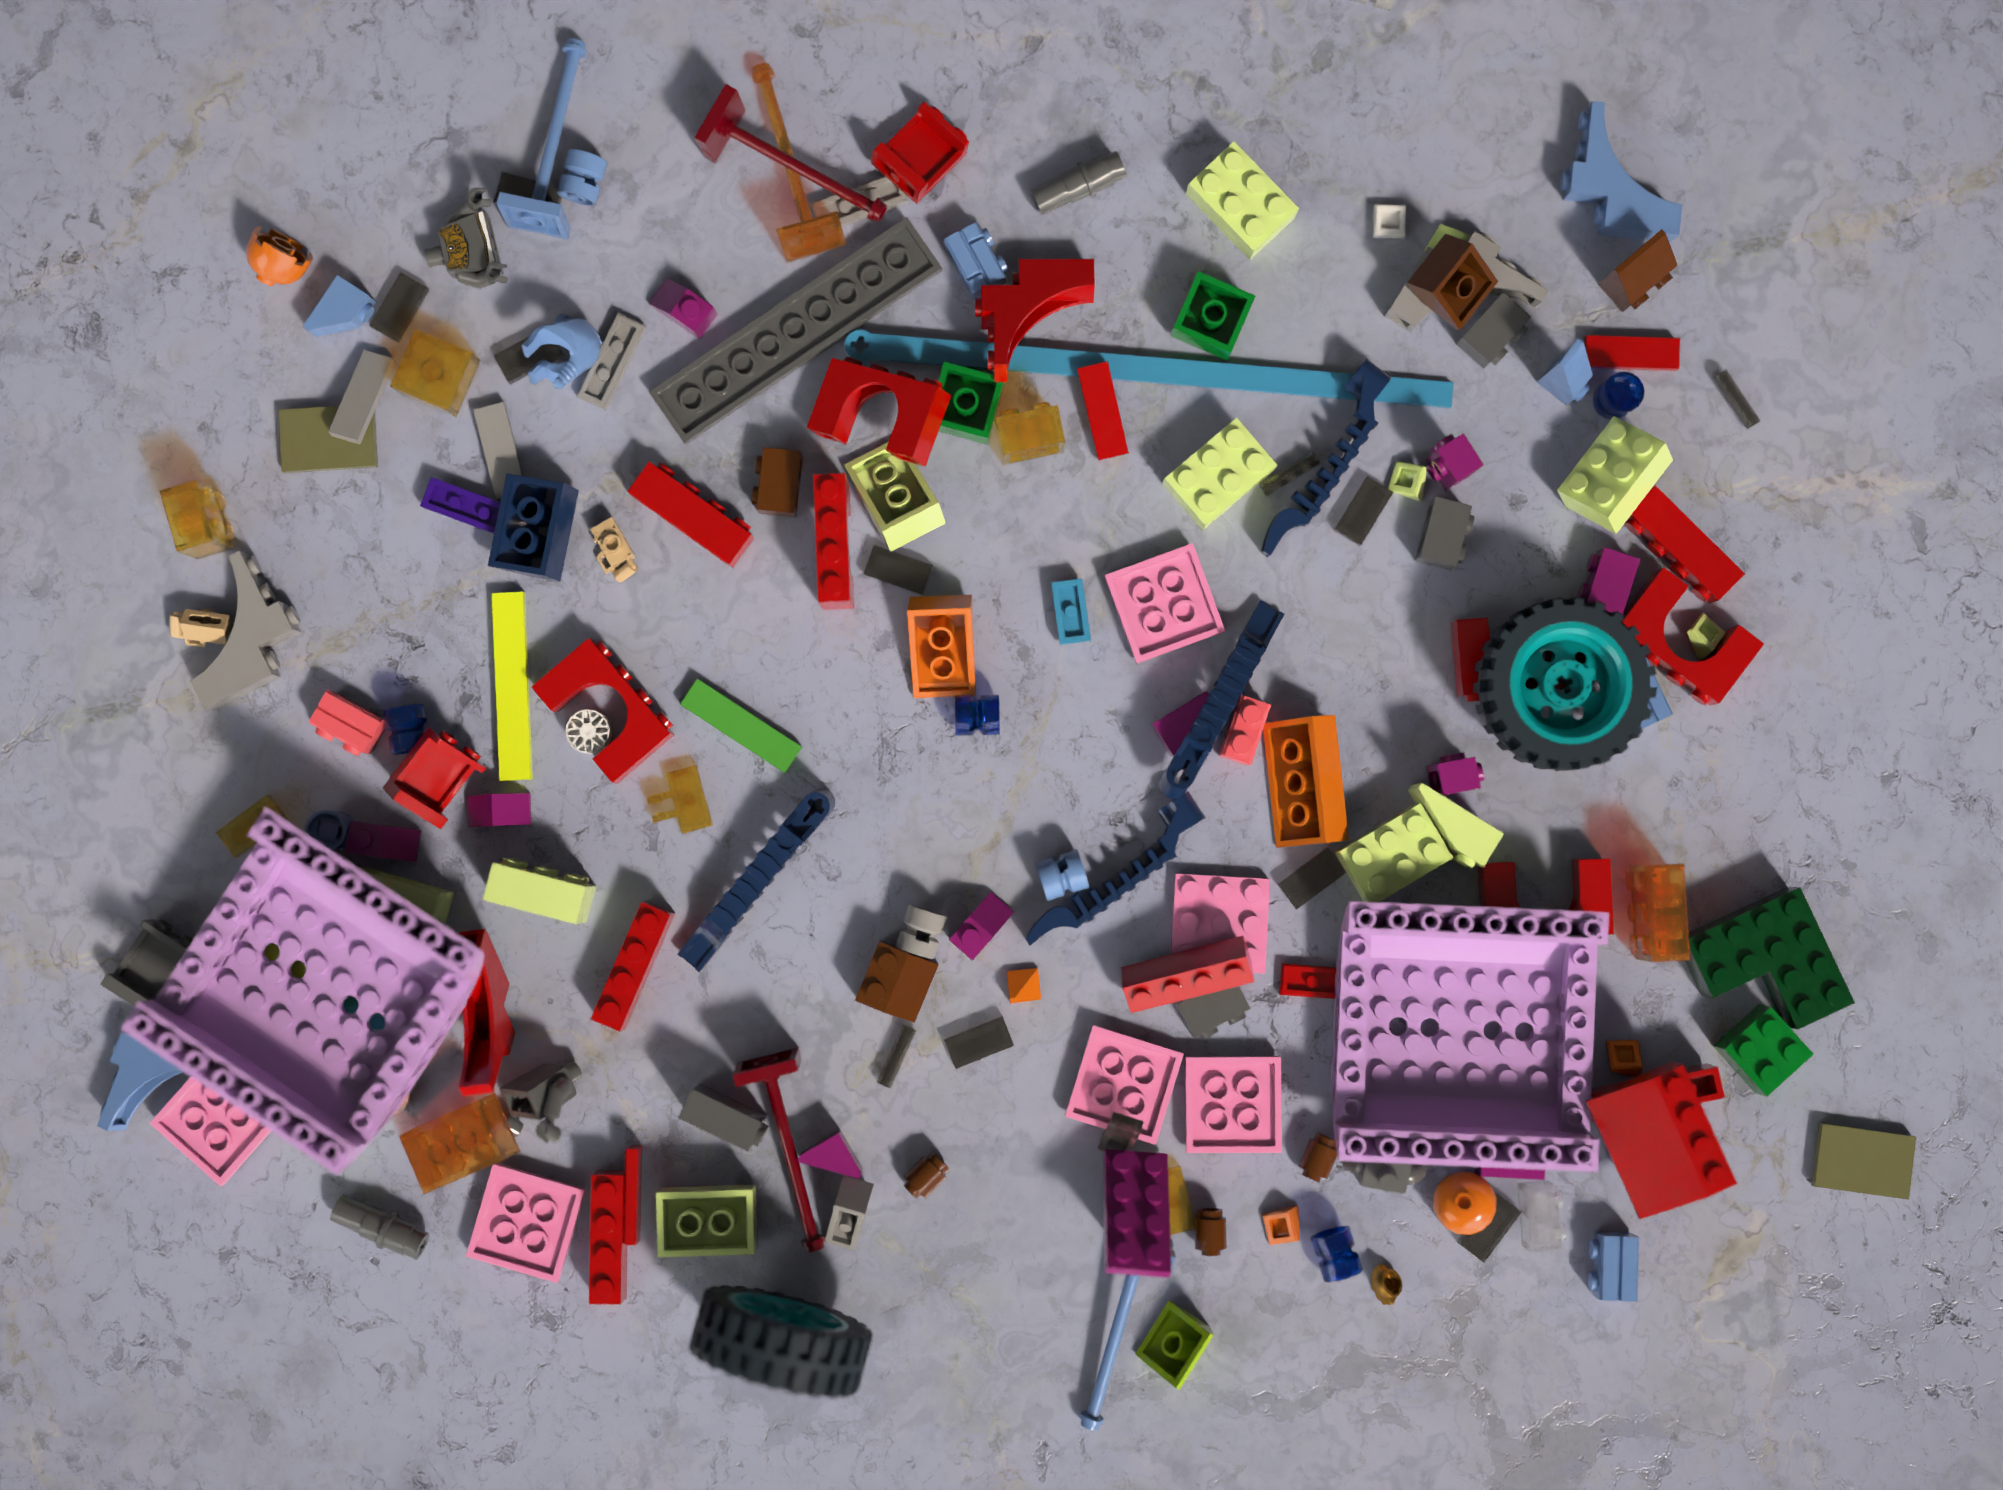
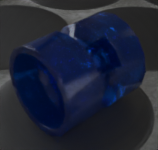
(1618, 395)
(977, 715)
(406, 727)
(1337, 1257)

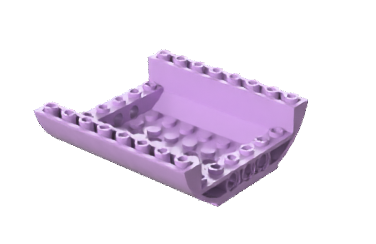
(286, 1042)
(1456, 1091)

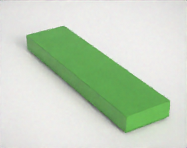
(741, 725)

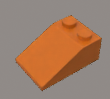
(942, 645)

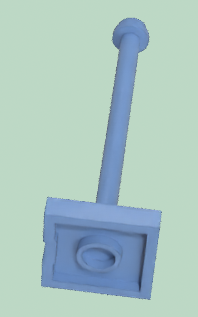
(535, 213)
(1091, 1419)

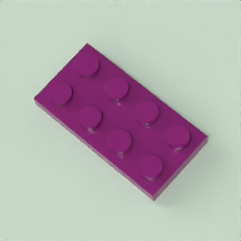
(1136, 1213)

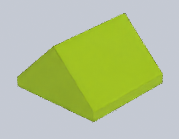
(1174, 1344)

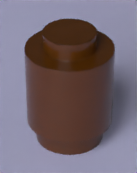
(1318, 1157)
(926, 1175)
(1210, 1231)

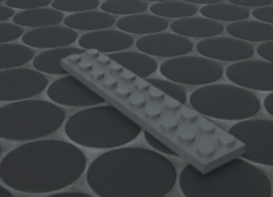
(795, 330)

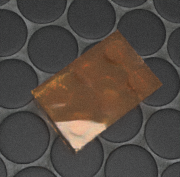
(1658, 912)
(459, 1143)

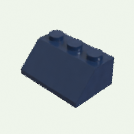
(533, 527)

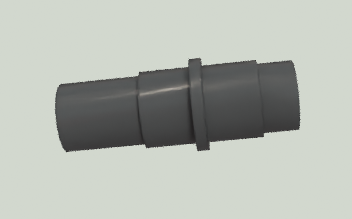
(1079, 182)
(380, 1227)

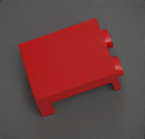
(921, 152)
(432, 775)

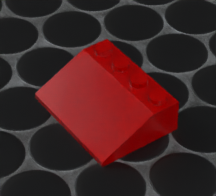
(1661, 1141)

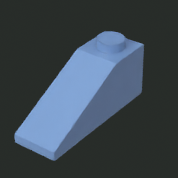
(1568, 374)

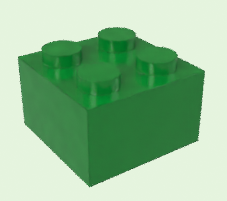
(1212, 315)
(971, 404)
(1763, 1050)

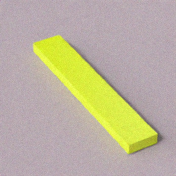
(512, 686)

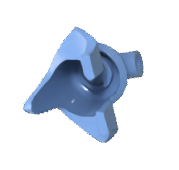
(579, 340)

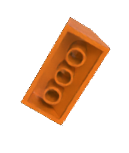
(1305, 781)

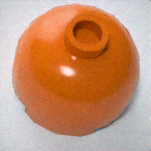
(276, 257)
(1464, 1202)

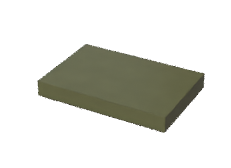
(310, 447)
(1863, 1161)

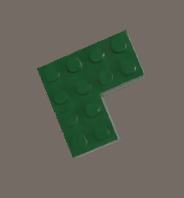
(1780, 944)

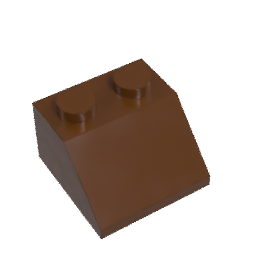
(1640, 272)
(1453, 280)
(896, 982)

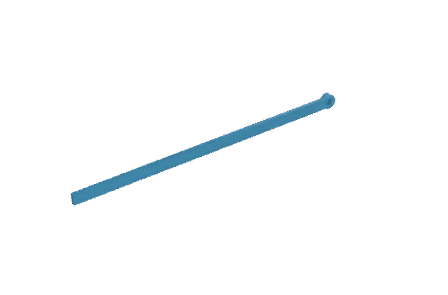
(1146, 369)

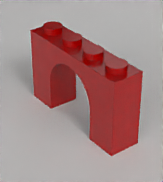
(851, 385)
(832, 541)
(1467, 642)
(1706, 679)
(644, 729)
(1590, 886)

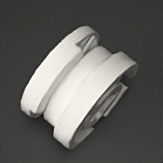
(589, 731)

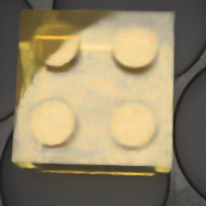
(435, 373)
(1029, 433)
(197, 519)

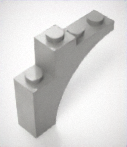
(1409, 310)
(258, 625)

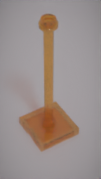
(811, 234)

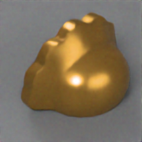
(1386, 1284)

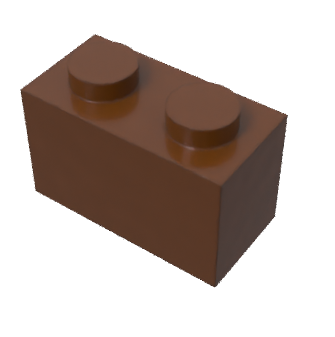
(778, 482)

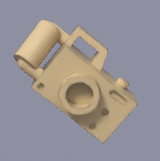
(615, 549)
(200, 627)

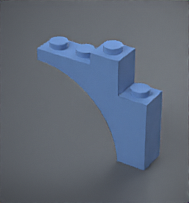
(1599, 178)
(137, 1077)

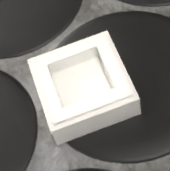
(1389, 221)

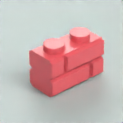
(347, 722)
(1244, 730)

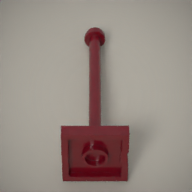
(722, 124)
(768, 1071)

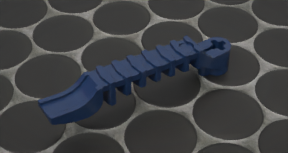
(1365, 386)
(1221, 700)
(1178, 817)
(758, 874)

